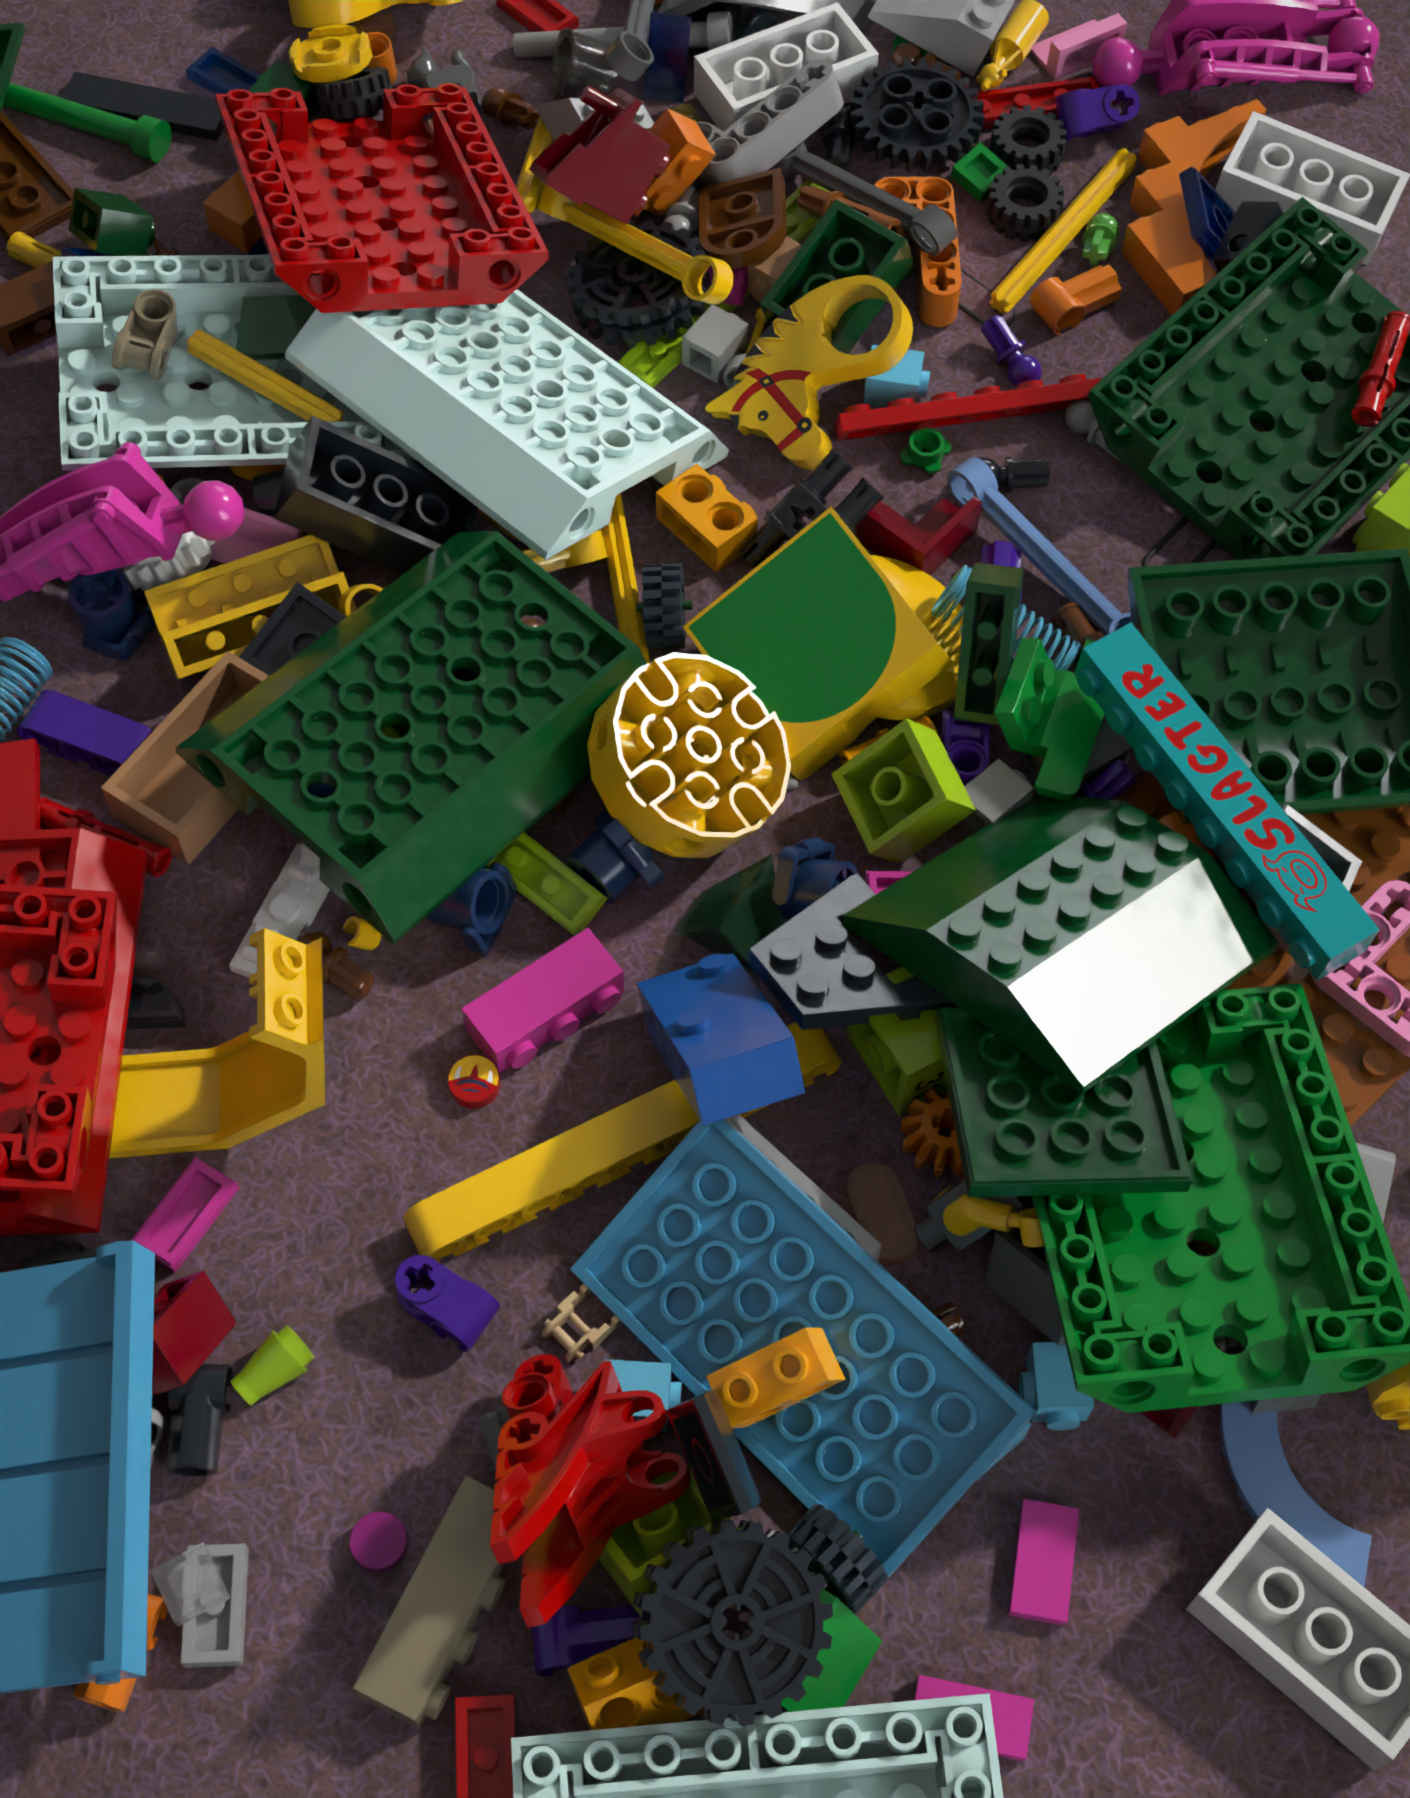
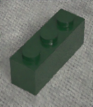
(987, 640)

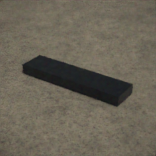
(183, 111)

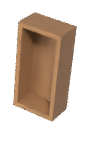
(160, 791)

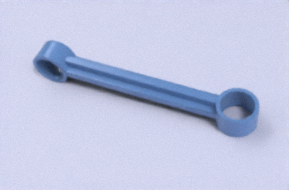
(978, 480)

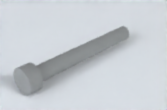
(710, 33)

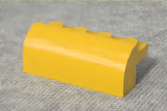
(231, 602)

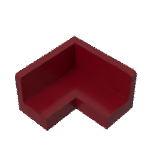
(924, 543)
(186, 1329)

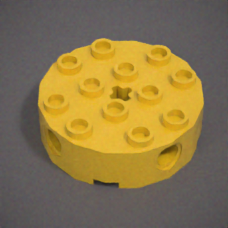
(688, 756)

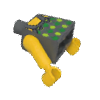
(966, 1219)

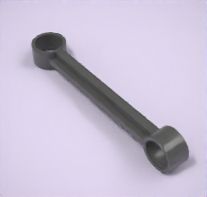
(629, 52)
(929, 227)

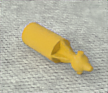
(1013, 42)

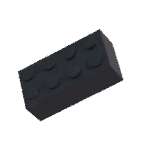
(368, 498)

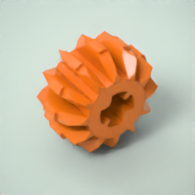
(923, 1134)

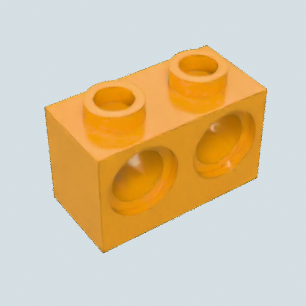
(706, 516)
(776, 1377)
(620, 1692)

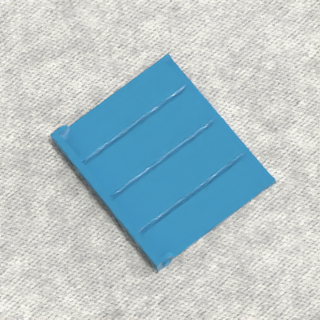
(75, 1468)

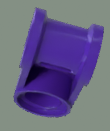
(1089, 110)
(965, 744)
(451, 1306)

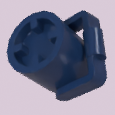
(109, 613)
(613, 859)
(804, 880)
(478, 907)

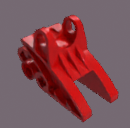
(572, 1475)

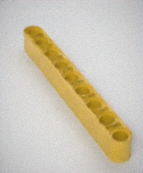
(575, 1160)

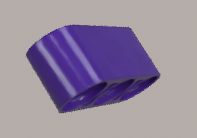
(82, 731)

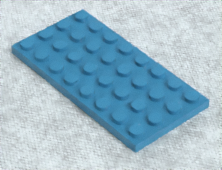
(737, 1256)

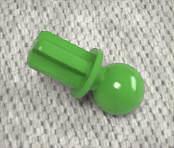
(1100, 238)

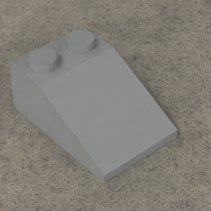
(948, 28)

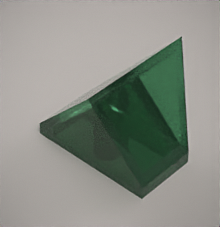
(735, 913)

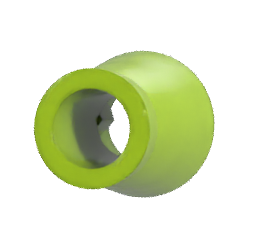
(274, 1364)

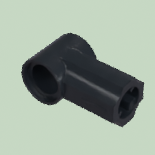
(198, 1421)

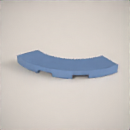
(1266, 1481)

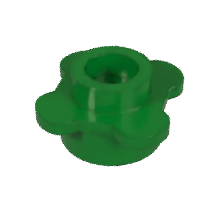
(928, 440)

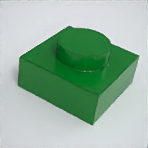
(977, 171)

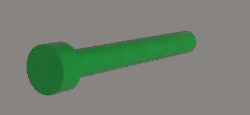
(147, 136)

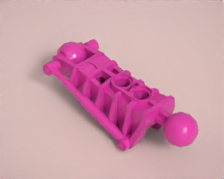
(1226, 44)
(106, 520)

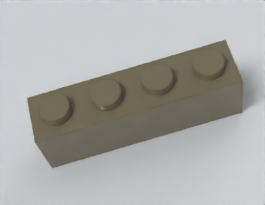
(436, 1613)

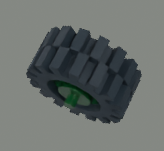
(664, 605)
(839, 1555)

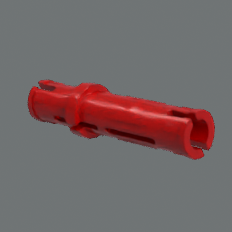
(1379, 381)
(61, 817)

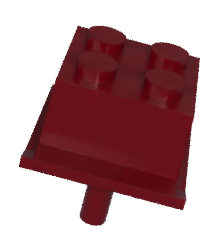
(605, 157)

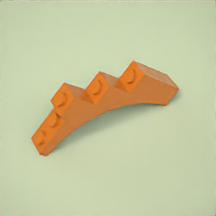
(1161, 239)

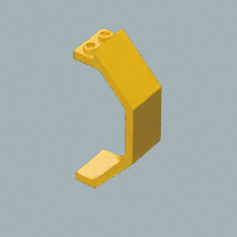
(243, 1085)

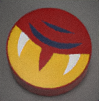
(474, 1081)

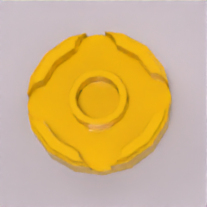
(330, 54)

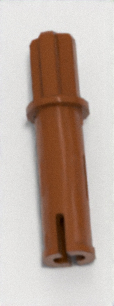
(818, 202)

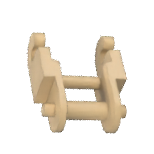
(592, 1337)

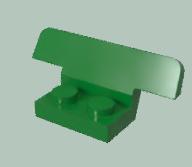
(1049, 718)

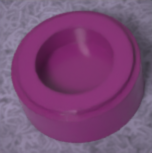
(378, 1542)

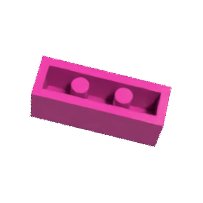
(544, 1001)

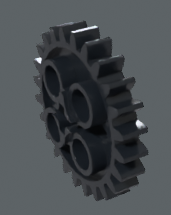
(916, 115)

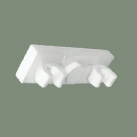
(287, 907)

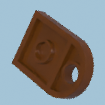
(743, 218)

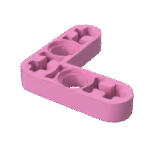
(1373, 978)

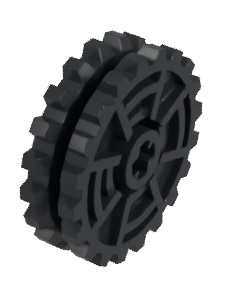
(629, 298)
(778, 1621)

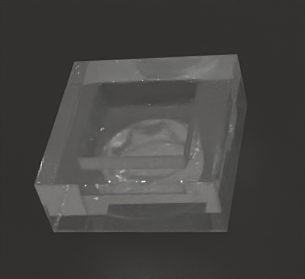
(190, 1584)

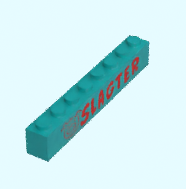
(1225, 802)

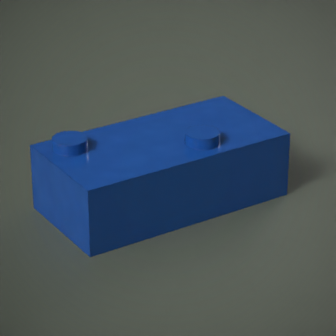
(720, 1038)

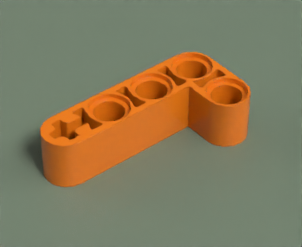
(936, 276)

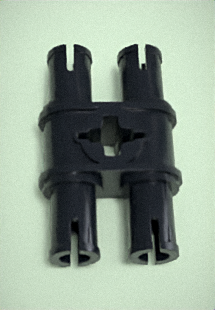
(809, 501)

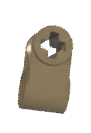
(147, 334)

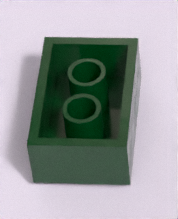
(838, 248)

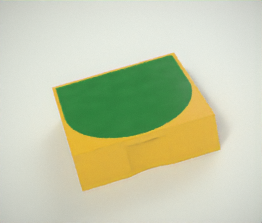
(820, 640)

